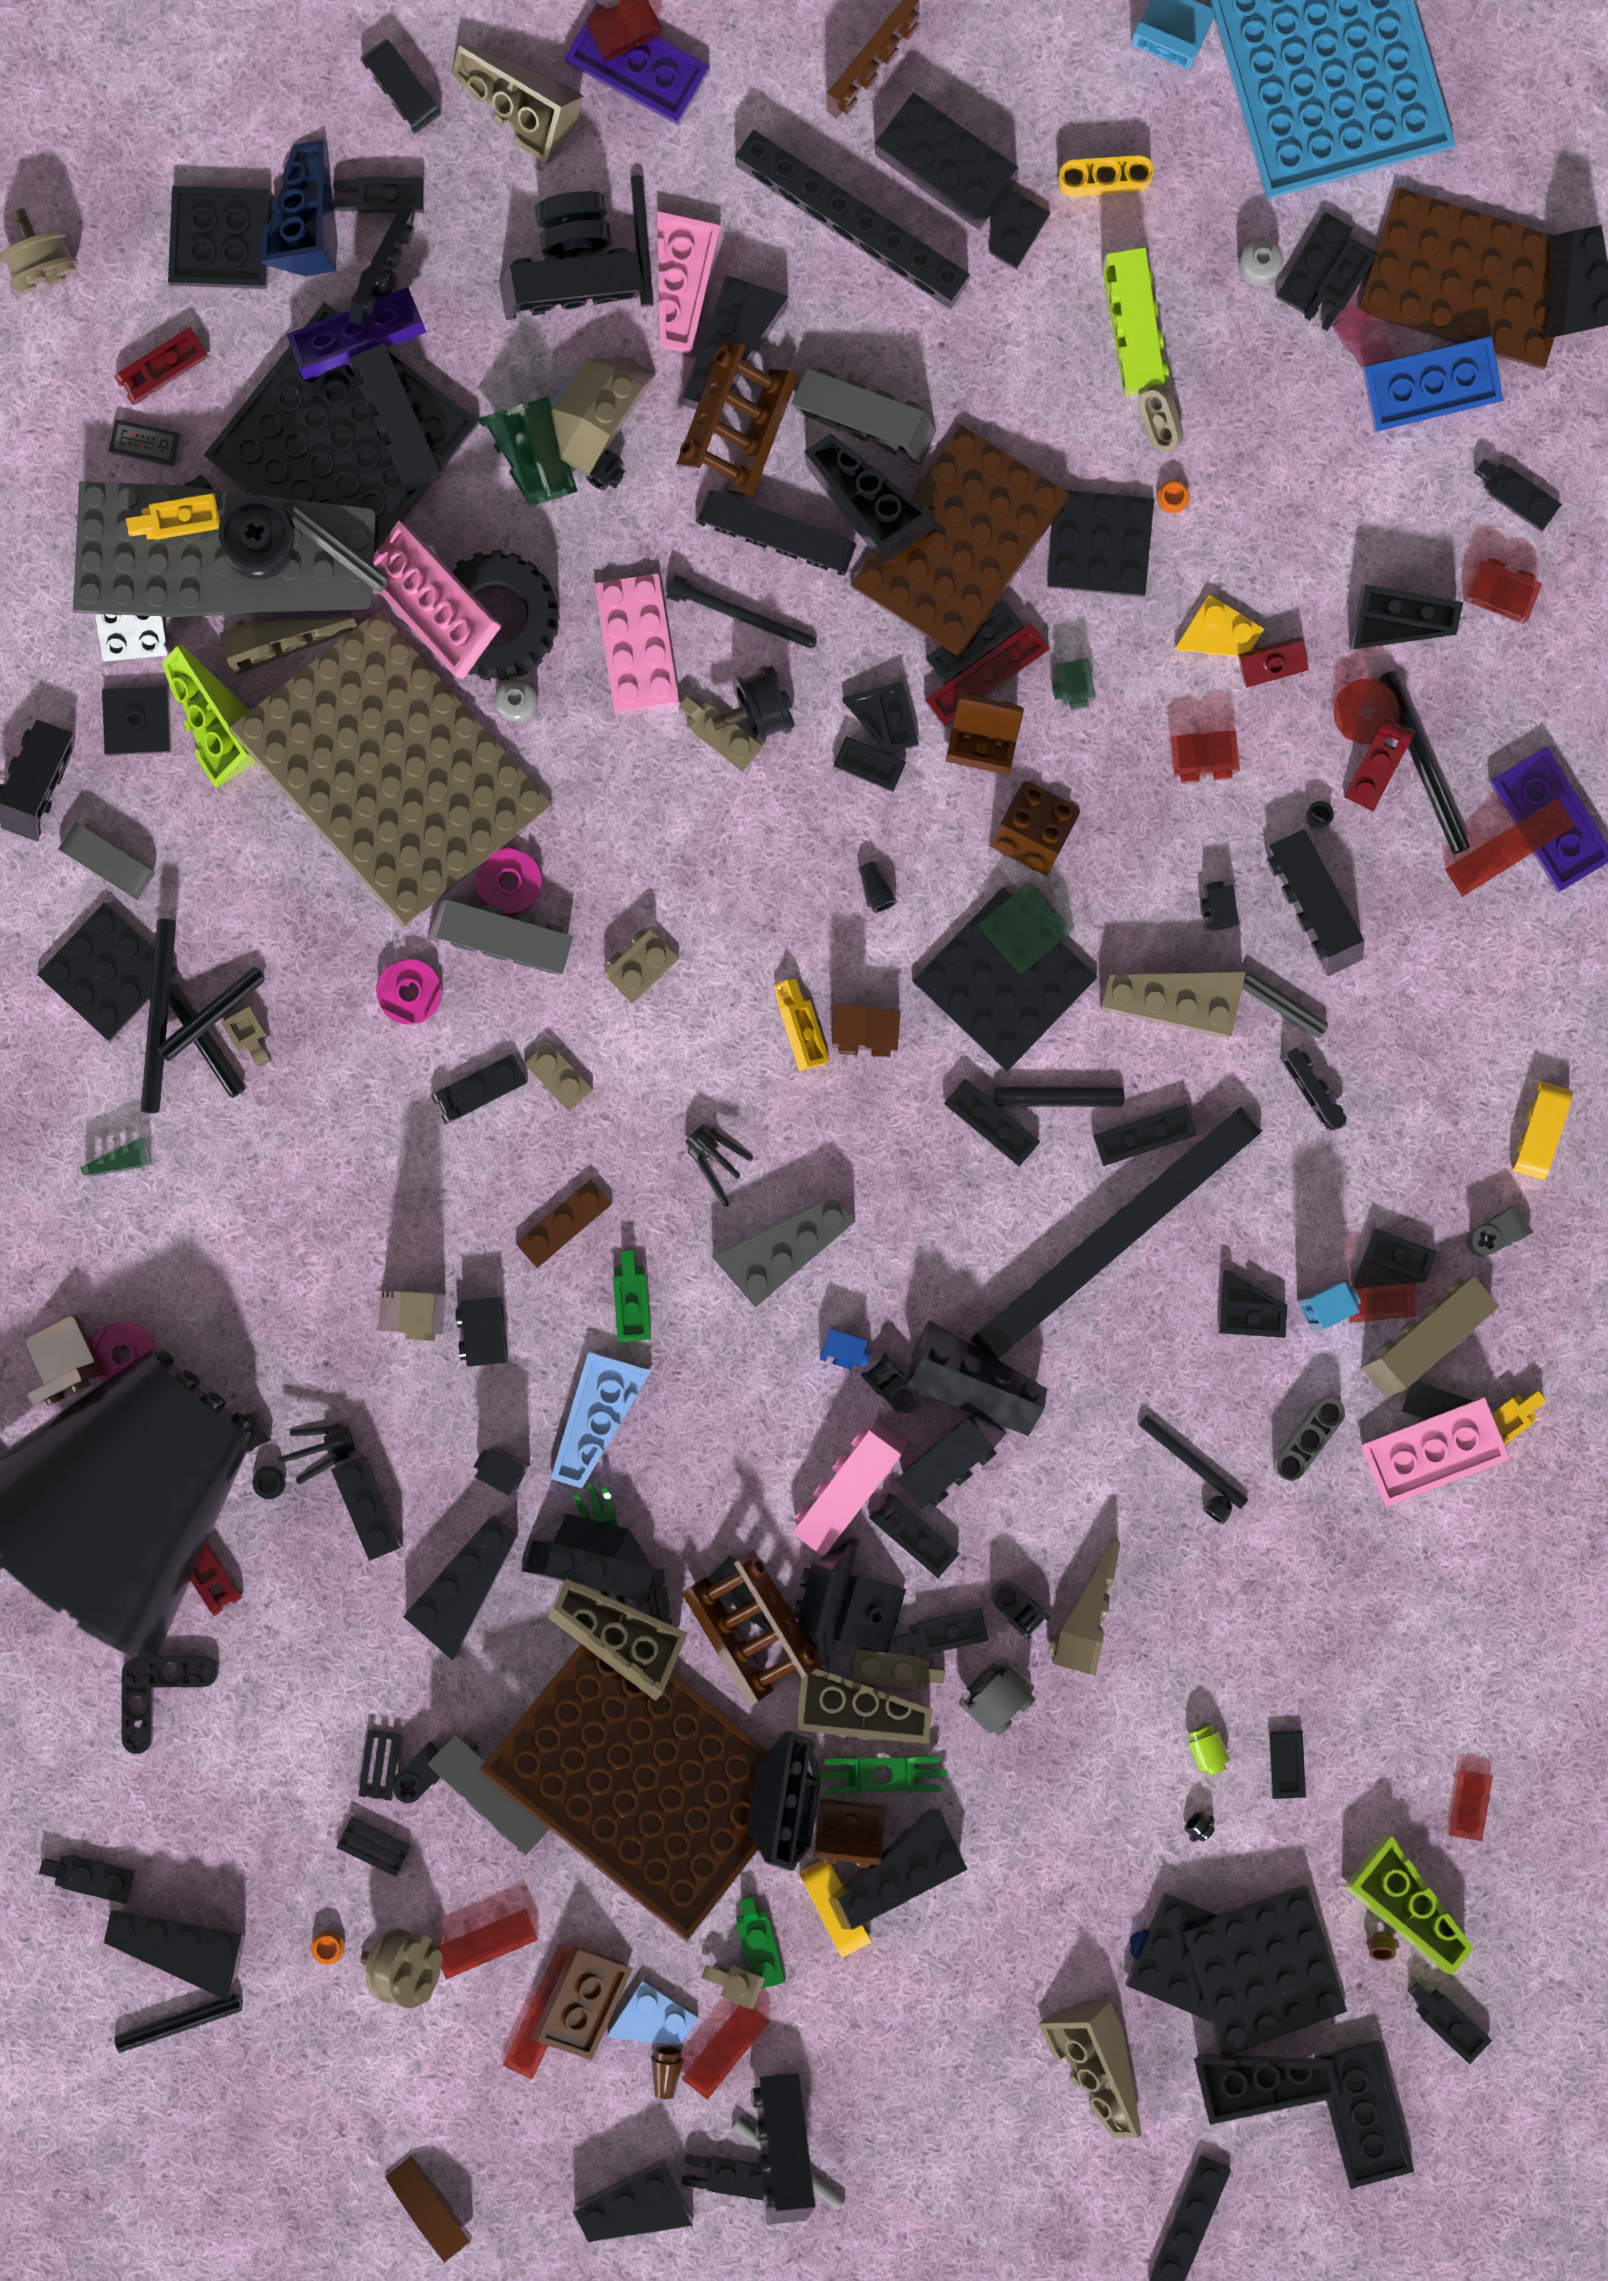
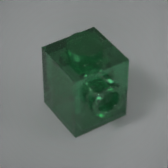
(1073, 684)

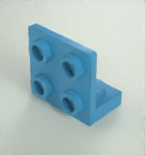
(1174, 30)

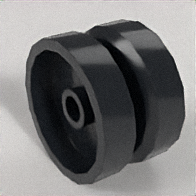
(573, 223)
(251, 519)

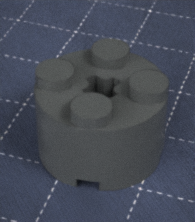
(998, 1696)

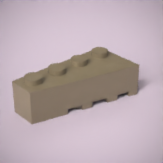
(412, 1313)
(1430, 1337)

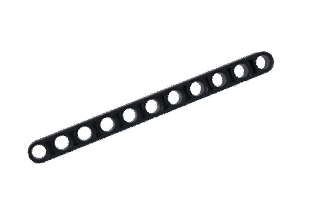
(1117, 1234)

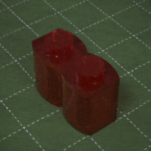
(622, 27)
(1502, 590)
(1204, 756)

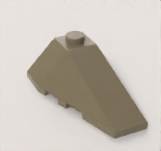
(530, 102)
(266, 641)
(1081, 1632)

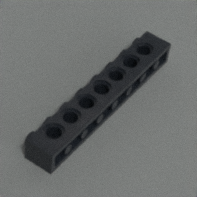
(851, 219)

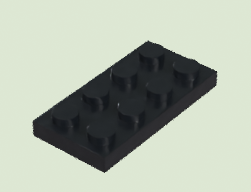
(1367, 2117)

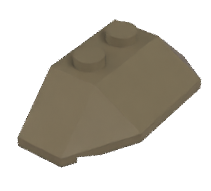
(596, 408)

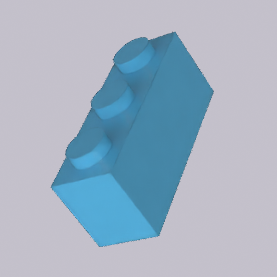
(1329, 1305)

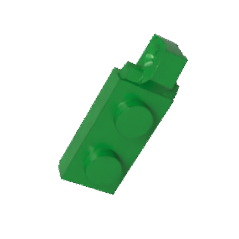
(631, 1300)
(759, 1943)

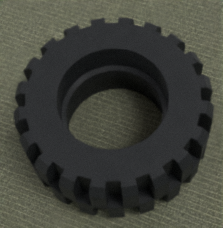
(540, 604)

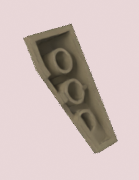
(1097, 2052)

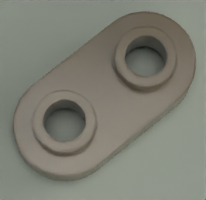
(1159, 417)

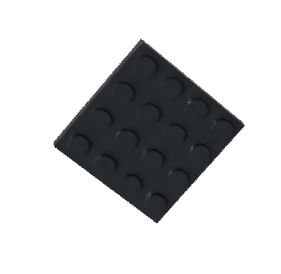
(994, 1002)
(1264, 1970)

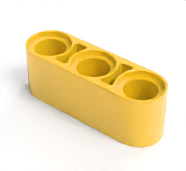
(1118, 166)
(1544, 1130)
(821, 1884)

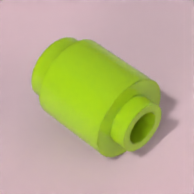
(1208, 1749)

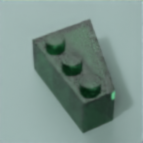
(532, 450)

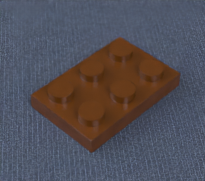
(582, 2002)

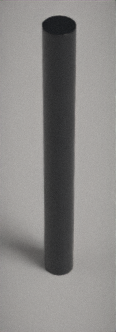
(641, 238)
(1193, 1462)

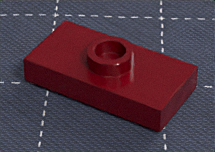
(1273, 662)

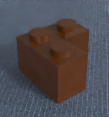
(865, 1029)

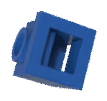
(845, 1350)

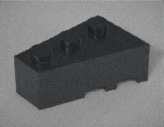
(1578, 282)
(1399, 616)
(34, 778)
(951, 1460)
(634, 2206)

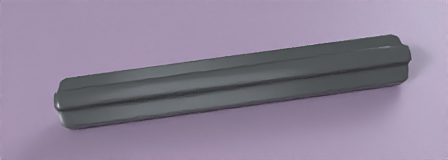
(335, 546)

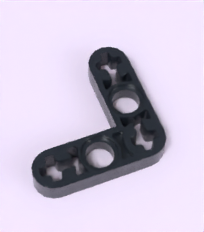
(145, 1689)

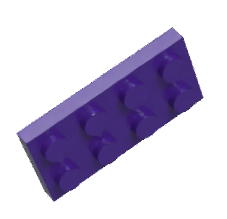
(649, 74)
(335, 339)
(1532, 787)

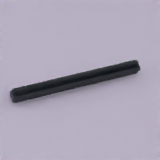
(1427, 770)
(158, 1015)

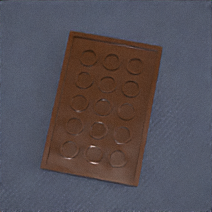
(1462, 277)
(986, 524)

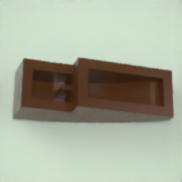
(428, 2209)

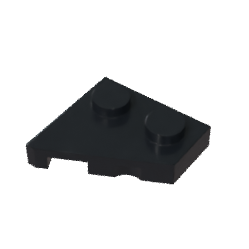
(1015, 228)
(1249, 1309)

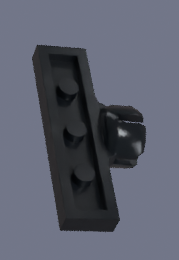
(379, 277)

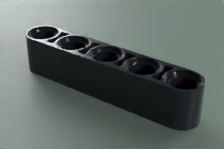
(776, 531)

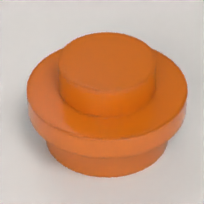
(1173, 497)
(327, 1947)

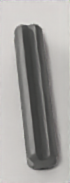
(1284, 1005)

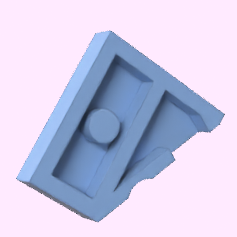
(653, 2018)

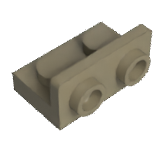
(640, 965)

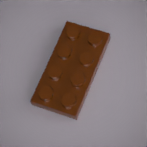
(878, 50)

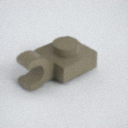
(246, 1032)
(739, 1984)

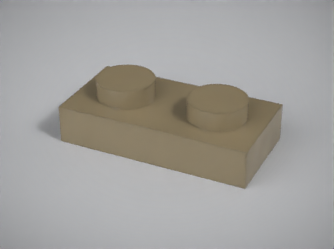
(558, 1076)

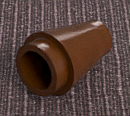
(666, 2071)

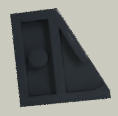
(886, 716)
(1393, 1261)

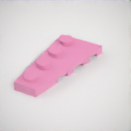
(684, 272)

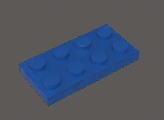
(1433, 383)

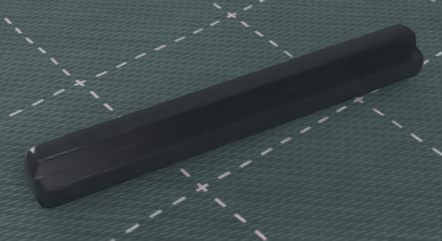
(211, 1014)
(206, 1045)
(1058, 1097)
(177, 2023)

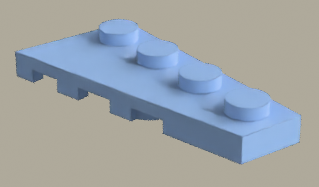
(598, 1409)

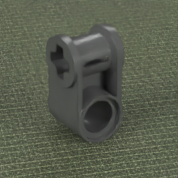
(1503, 1231)

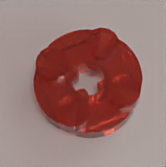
(1351, 700)

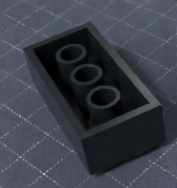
(946, 161)

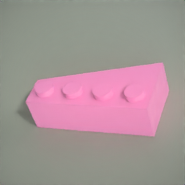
(850, 1486)

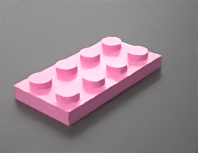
(636, 643)
(1435, 1451)

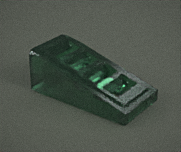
(125, 1158)

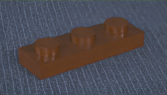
(563, 1223)

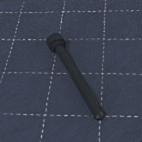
(683, 590)

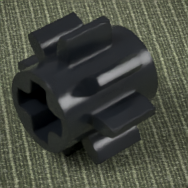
(607, 471)

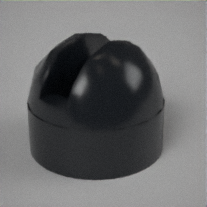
(1322, 810)
(1219, 1507)

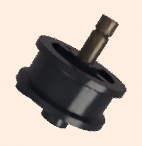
(760, 705)

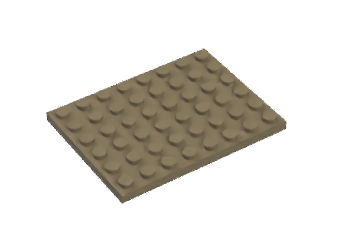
(390, 768)

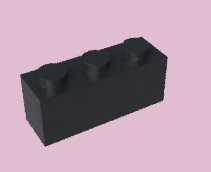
(367, 1507)

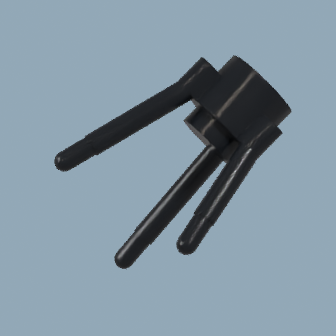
(704, 1144)
(337, 1442)

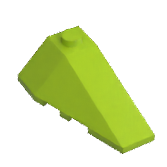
(209, 714)

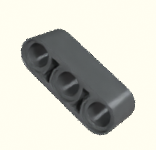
(106, 860)
(1323, 1430)

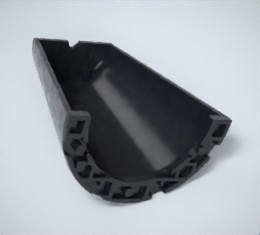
(120, 1500)

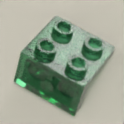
(1025, 927)

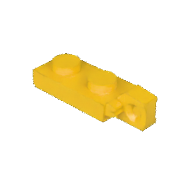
(176, 518)
(801, 1026)
(1517, 1415)

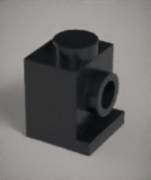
(1219, 907)

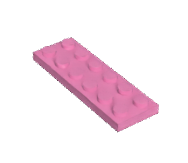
(434, 601)

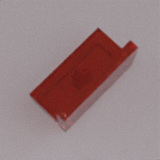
(1385, 1303)

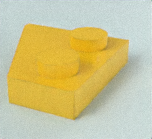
(1219, 631)

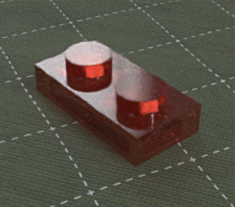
(1470, 1805)

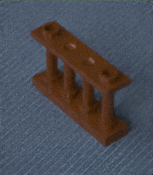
(762, 428)
(729, 1643)

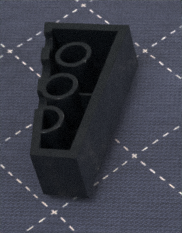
(570, 281)
(741, 315)
(873, 505)
(1317, 902)
(974, 1380)
(187, 1951)
(783, 2148)

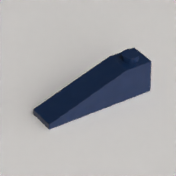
(302, 220)

